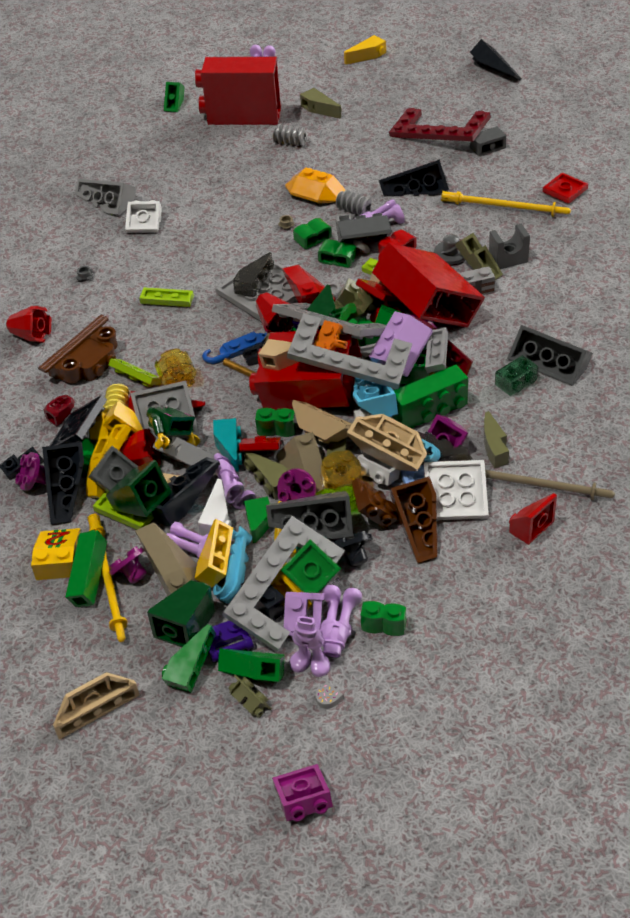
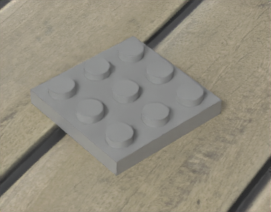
(170, 395)

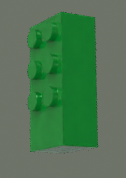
(431, 397)

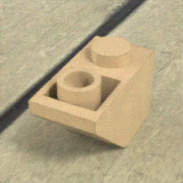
(274, 355)

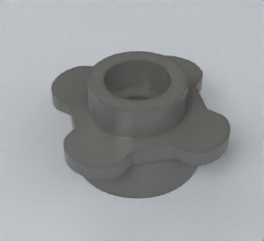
(84, 273)

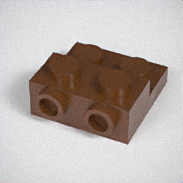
(373, 503)

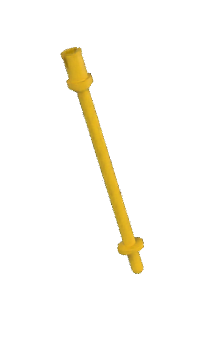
(459, 198)
(117, 623)

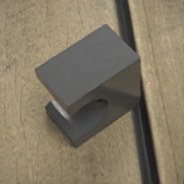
(510, 252)

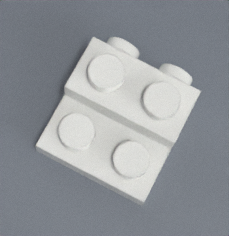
(143, 216)
(378, 470)

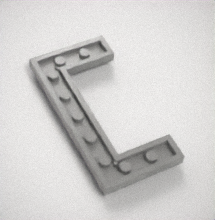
(357, 331)
(435, 353)
(388, 374)
(241, 608)

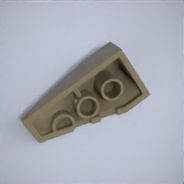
(303, 454)
(167, 558)

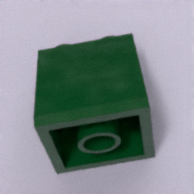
(140, 490)
(182, 613)

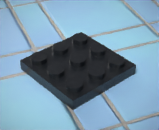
(79, 422)

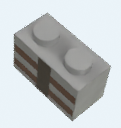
(481, 279)

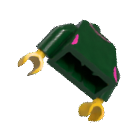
(171, 423)

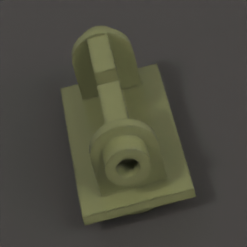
(256, 701)

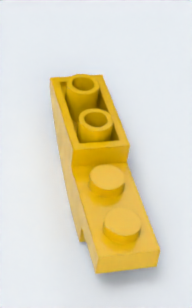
(116, 438)

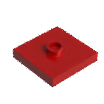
(565, 188)
(377, 290)
(260, 443)

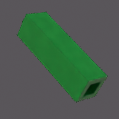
(86, 569)

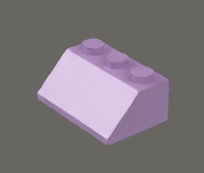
(403, 328)

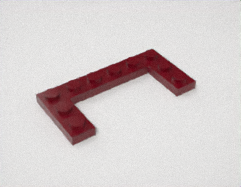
(406, 127)

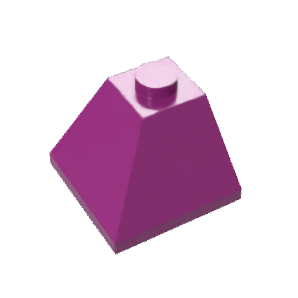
(448, 429)

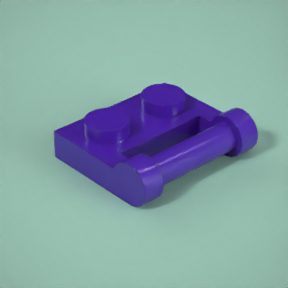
(228, 633)

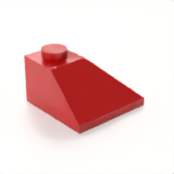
(533, 519)

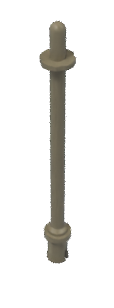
(593, 491)

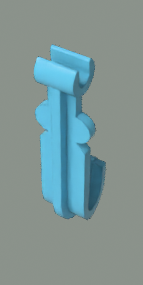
(236, 567)

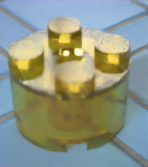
(175, 367)
(339, 469)

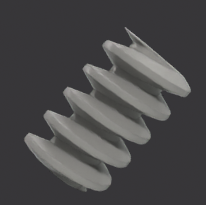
(289, 135)
(353, 202)

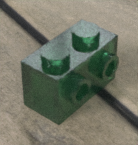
(516, 375)

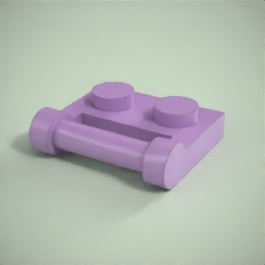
(296, 606)

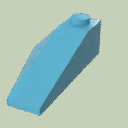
(375, 397)

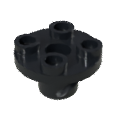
(355, 548)

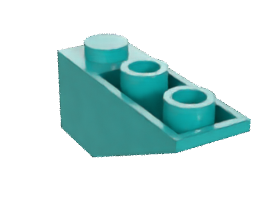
(226, 440)

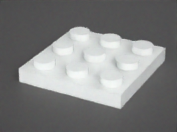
(459, 489)

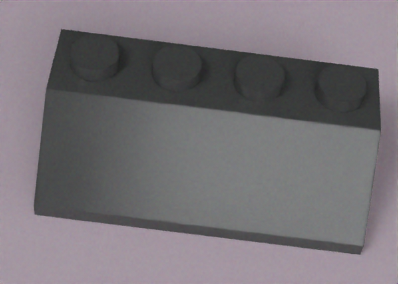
(551, 355)

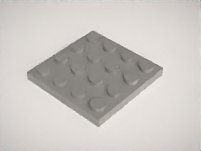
(275, 284)

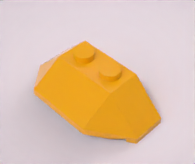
(314, 186)

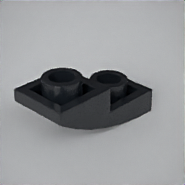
(12, 466)

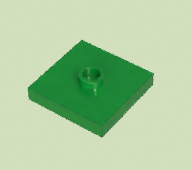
(310, 568)

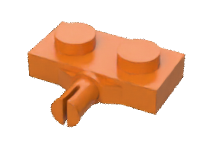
(329, 336)

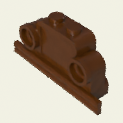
(85, 354)

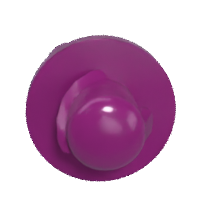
(30, 472)
(295, 485)
(130, 566)

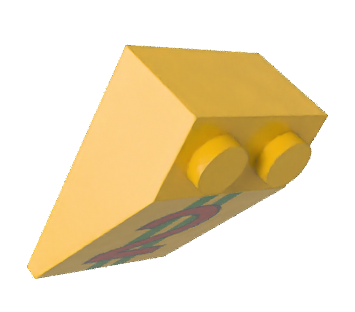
(54, 553)

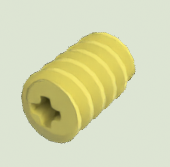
(116, 393)

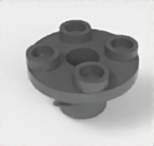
(448, 250)

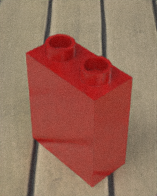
(239, 90)
(427, 285)
(304, 381)

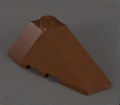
(418, 517)

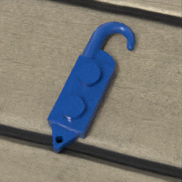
(235, 347)

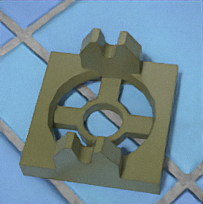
(362, 303)

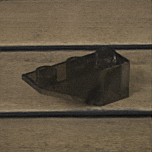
(251, 277)
(447, 450)

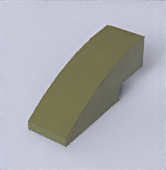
(477, 255)
(495, 442)

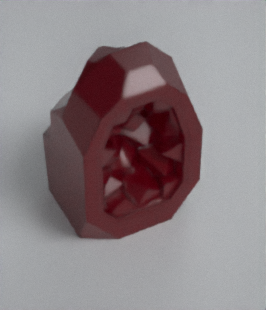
(59, 409)

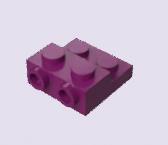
(302, 793)

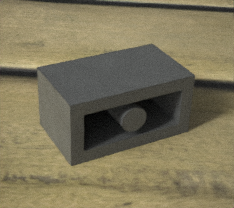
(489, 141)

